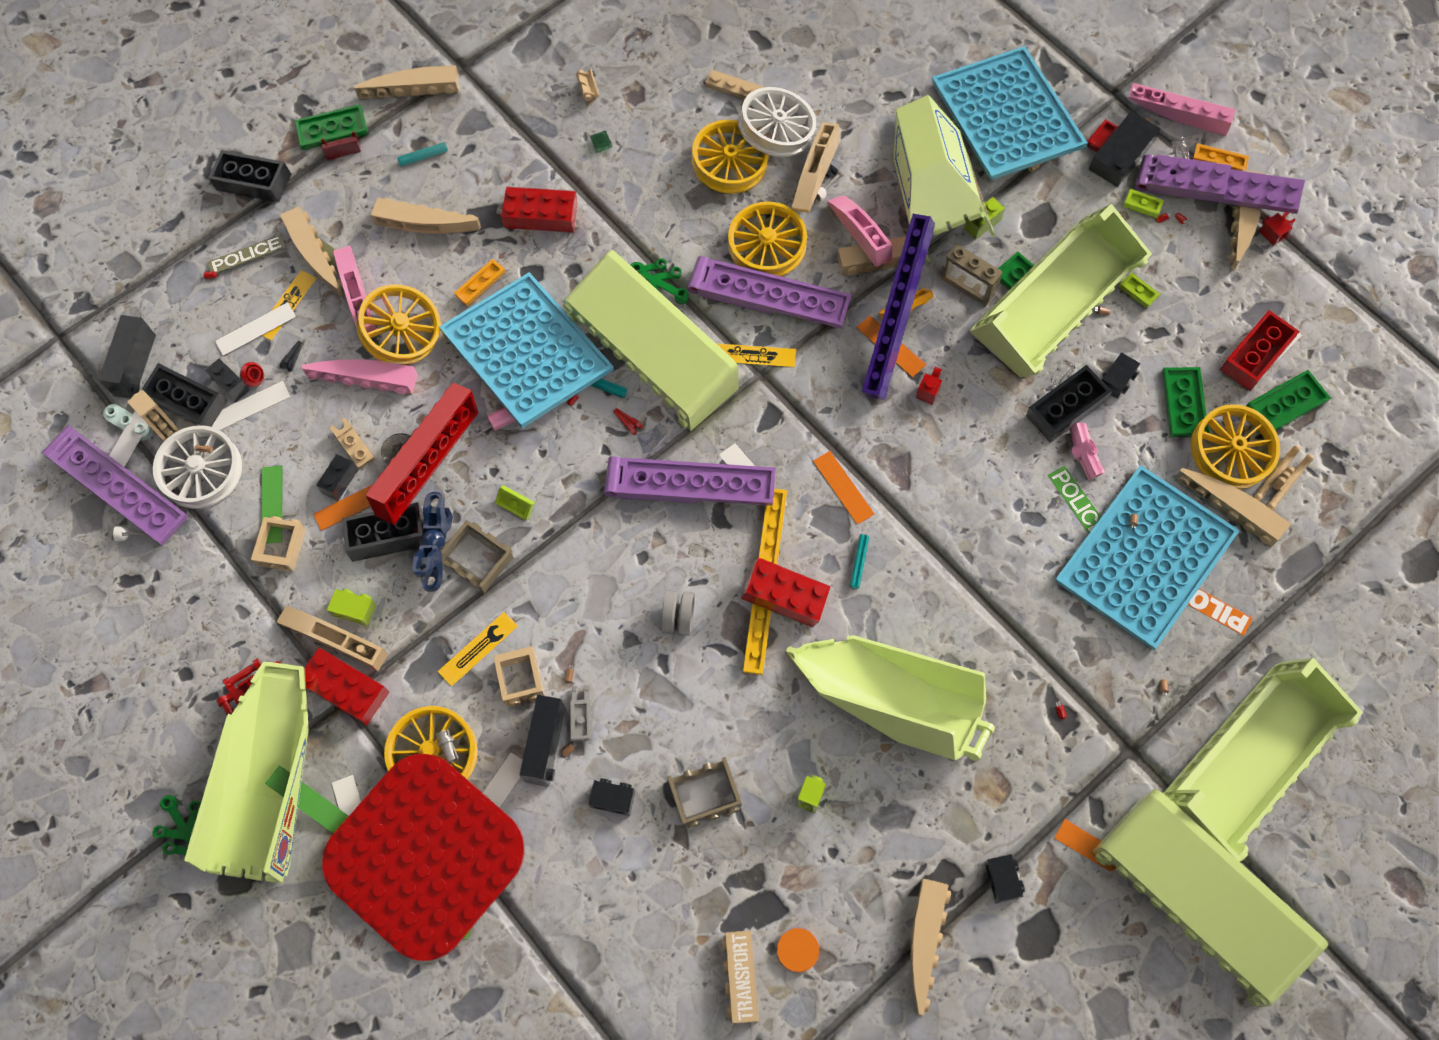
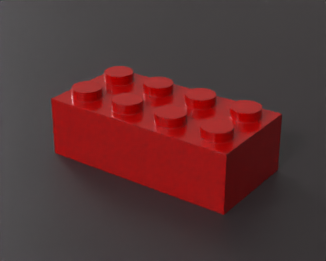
(539, 209)
(1259, 350)
(785, 592)
(344, 686)

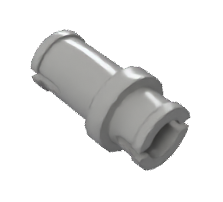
(447, 746)

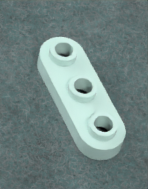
(120, 416)

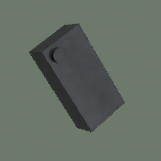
(1124, 149)
(250, 176)
(127, 357)
(184, 396)
(1068, 403)
(373, 537)
(543, 741)

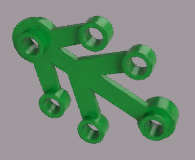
(657, 279)
(185, 829)

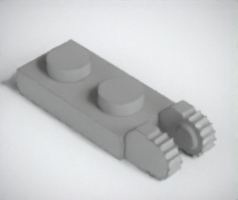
(581, 716)

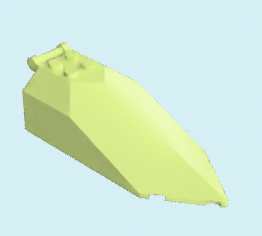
(900, 693)

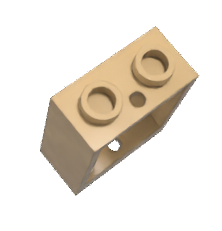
(275, 562)
(515, 657)

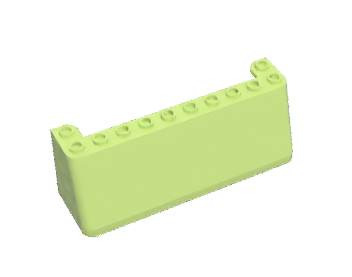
(1061, 291)
(653, 339)
(1261, 751)
(1211, 897)

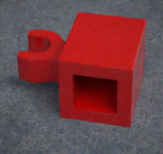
(1276, 228)
(930, 386)

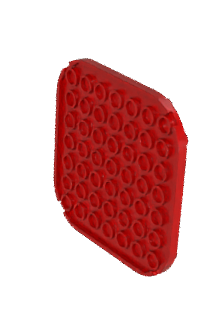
(423, 857)

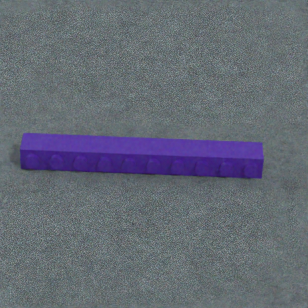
(898, 306)

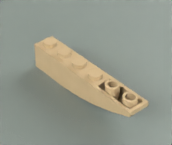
(411, 83)
(816, 166)
(421, 218)
(1243, 230)
(310, 247)
(1237, 505)
(333, 637)
(926, 938)

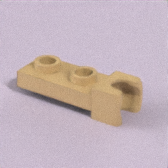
(353, 444)

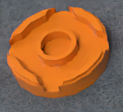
(798, 950)

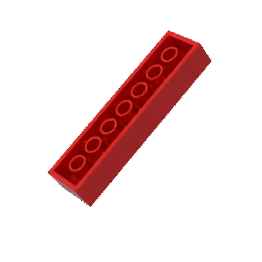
(422, 453)

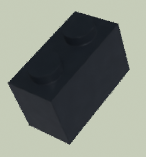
(1120, 374)
(227, 380)
(337, 477)
(612, 797)
(1004, 878)

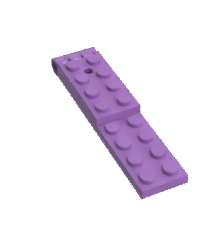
(1218, 183)
(767, 292)
(689, 481)
(115, 485)

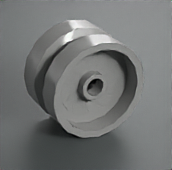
(674, 612)

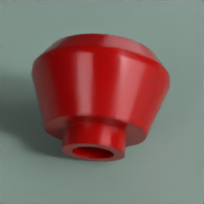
(252, 374)

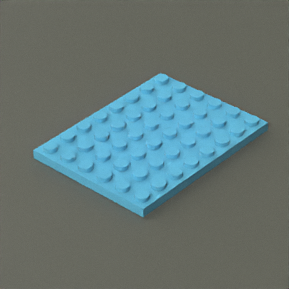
(1008, 113)
(526, 349)
(1152, 571)

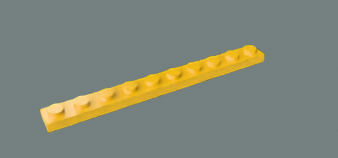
(760, 616)

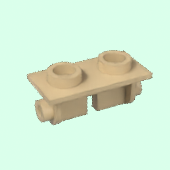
(588, 86)

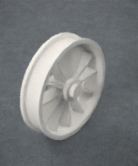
(776, 122)
(197, 467)

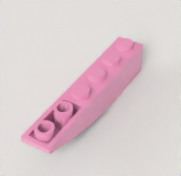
(1184, 109)
(863, 230)
(352, 284)
(365, 373)

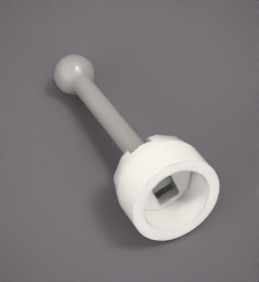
(822, 191)
(122, 533)

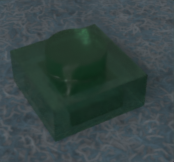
(601, 141)

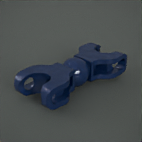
(429, 557)

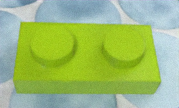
(1143, 203)
(1139, 290)
(514, 502)

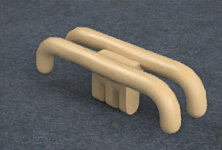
(1283, 478)

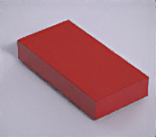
(1101, 135)

